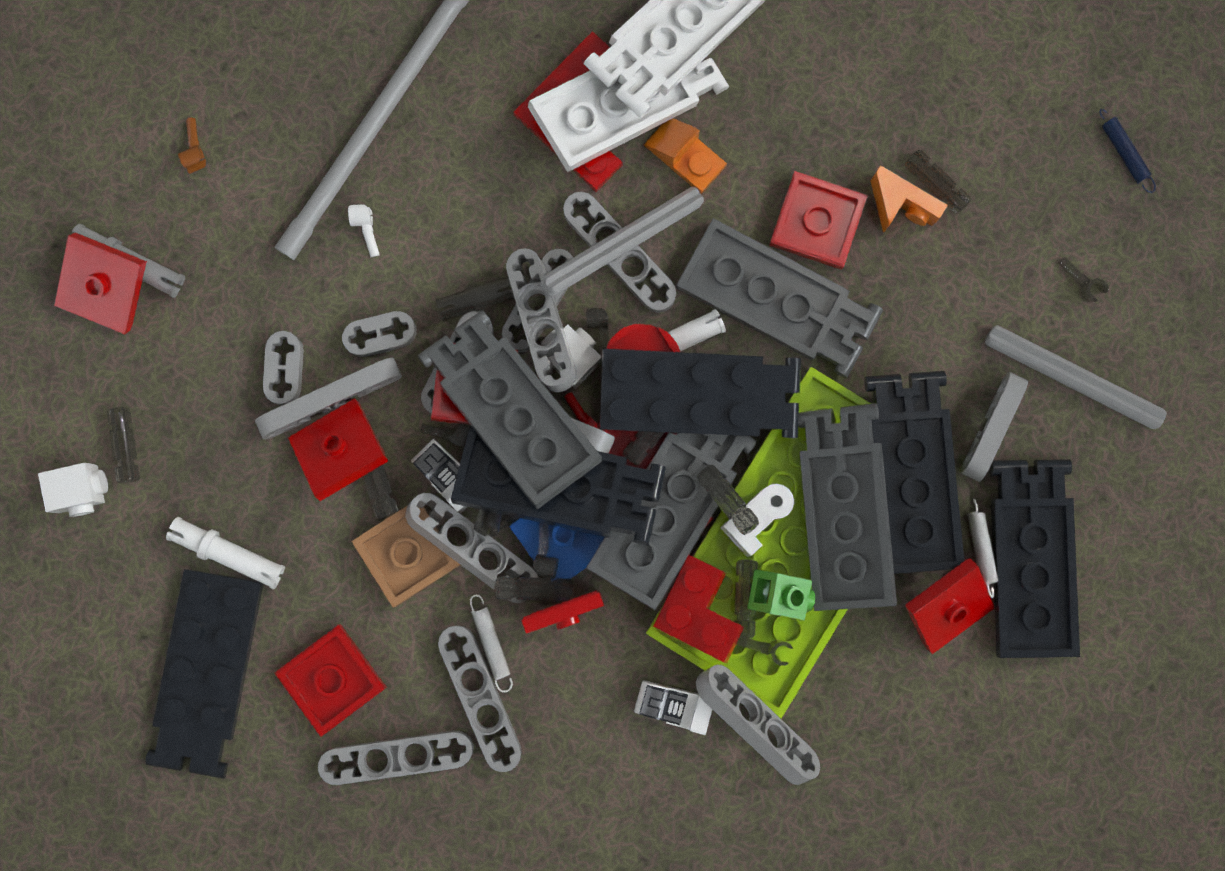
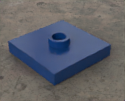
(568, 545)

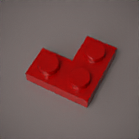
(688, 613)

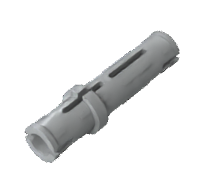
(154, 274)

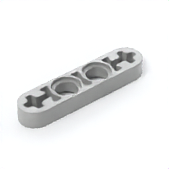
(643, 295)
(538, 320)
(328, 398)
(475, 543)
(725, 692)
(475, 699)
(397, 761)

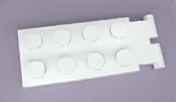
(665, 45)
(589, 119)

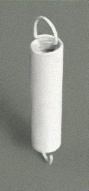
(983, 547)
(491, 644)

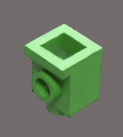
(787, 595)

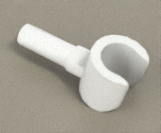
(360, 216)

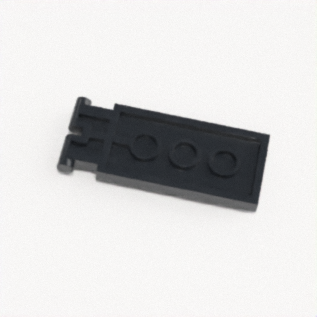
(697, 393)
(918, 471)
(595, 504)
(1034, 561)
(204, 671)

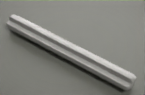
(621, 241)
(1075, 377)

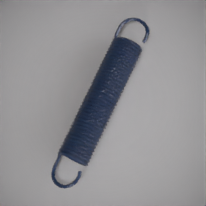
(1127, 150)

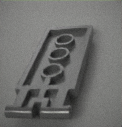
(777, 297)
(511, 410)
(846, 510)
(679, 517)

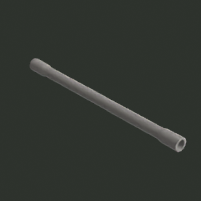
(302, 226)

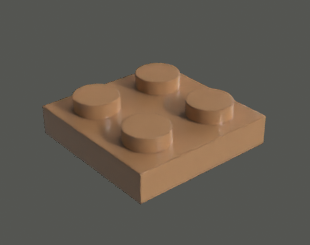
(402, 558)

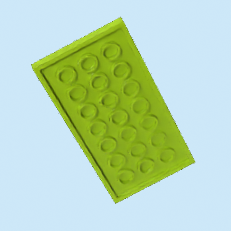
(782, 552)

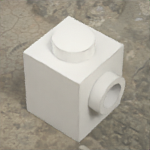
(582, 353)
(73, 489)

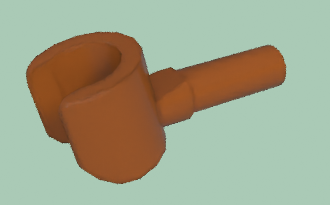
(191, 157)

